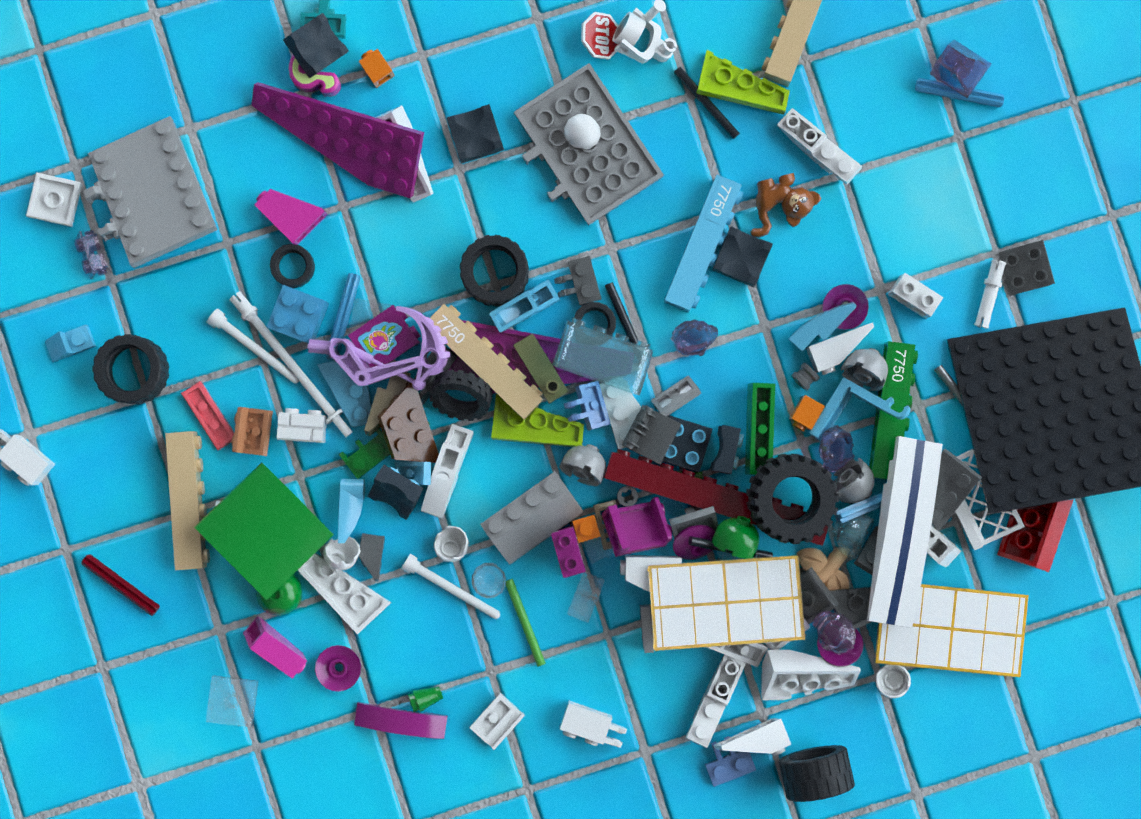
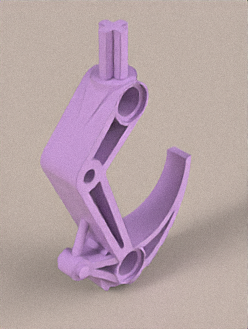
(355, 360)

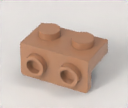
(252, 431)

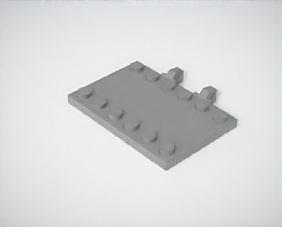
(593, 177)
(150, 193)

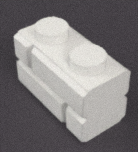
(302, 427)

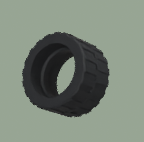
(486, 244)
(104, 365)
(816, 773)

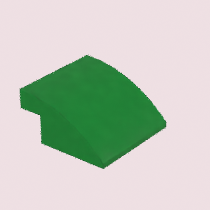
(264, 531)

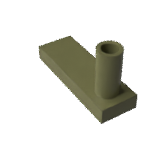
(540, 368)

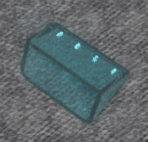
(603, 356)

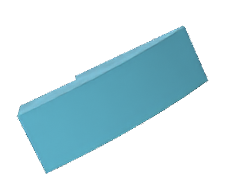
(524, 306)
(821, 325)

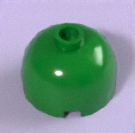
(738, 536)
(284, 599)

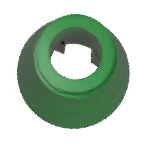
(424, 698)

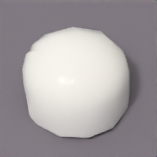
(582, 131)
(451, 544)
(341, 555)
(893, 681)

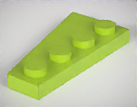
(732, 84)
(537, 428)

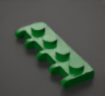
(367, 456)

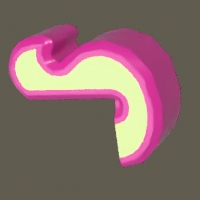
(326, 81)

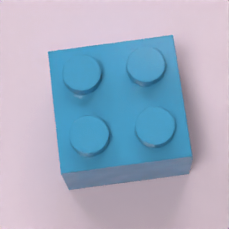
(297, 314)

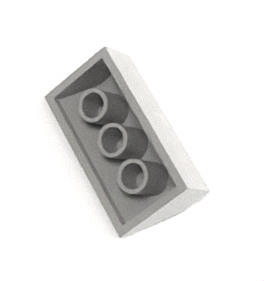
(532, 518)

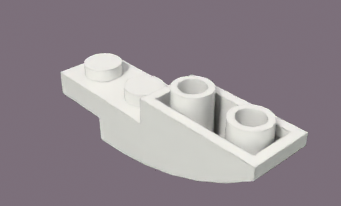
(818, 147)
(446, 471)
(715, 700)

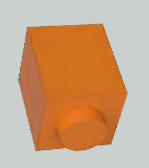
(376, 67)
(806, 413)
(586, 528)

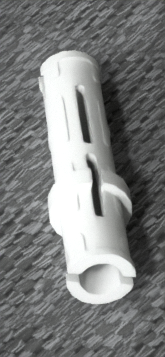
(991, 289)

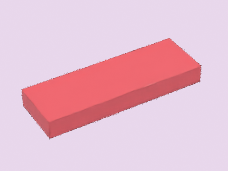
(209, 415)

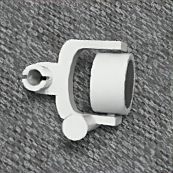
(631, 29)

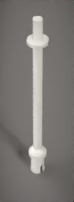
(250, 314)

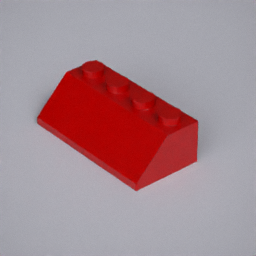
(1039, 539)

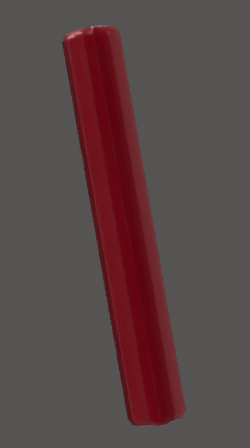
(120, 584)

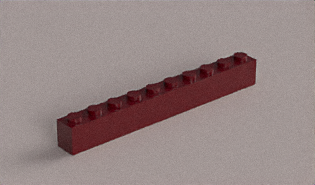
(691, 490)

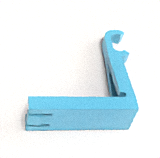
(839, 401)

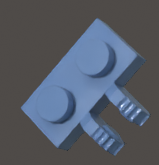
(592, 406)
(729, 766)

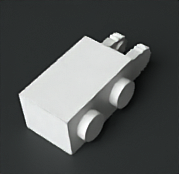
(24, 459)
(589, 724)

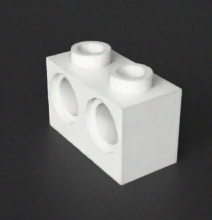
(915, 296)

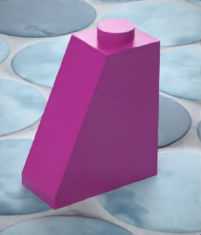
(290, 214)
(274, 647)

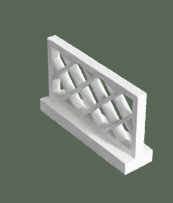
(968, 521)

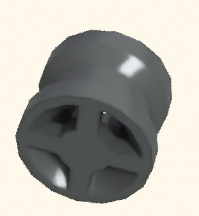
(805, 376)

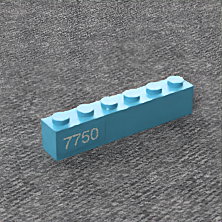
(702, 244)

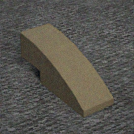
(382, 400)

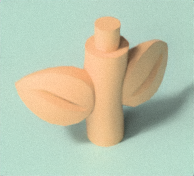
(825, 568)

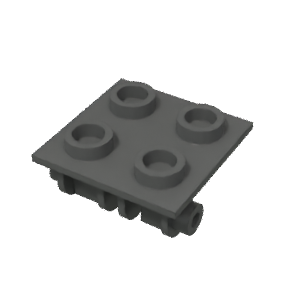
(1027, 267)
(651, 434)

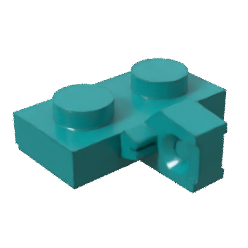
(336, 21)

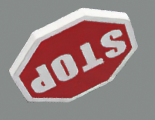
(598, 35)

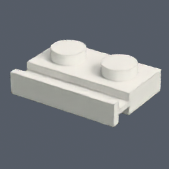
(497, 721)

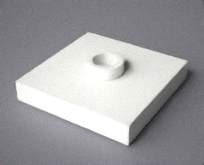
(54, 199)

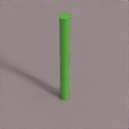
(524, 621)

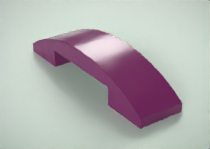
(400, 721)

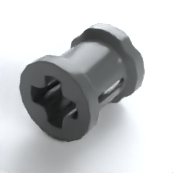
(630, 502)

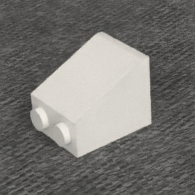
(635, 567)

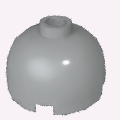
(866, 368)
(584, 463)
(854, 481)

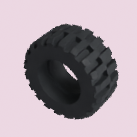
(820, 509)

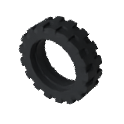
(463, 382)

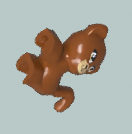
(794, 202)

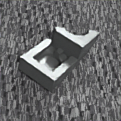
(371, 553)

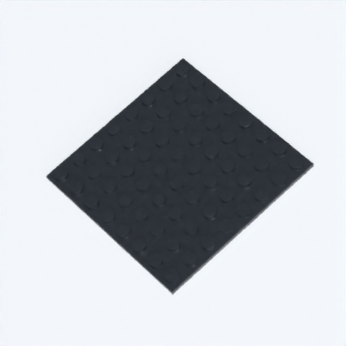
(1052, 409)

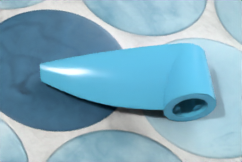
(350, 505)

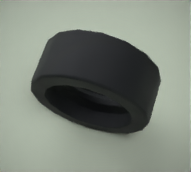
(280, 253)
(597, 306)

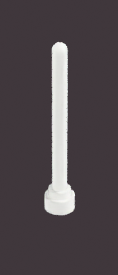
(218, 320)
(413, 565)

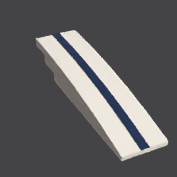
(904, 531)

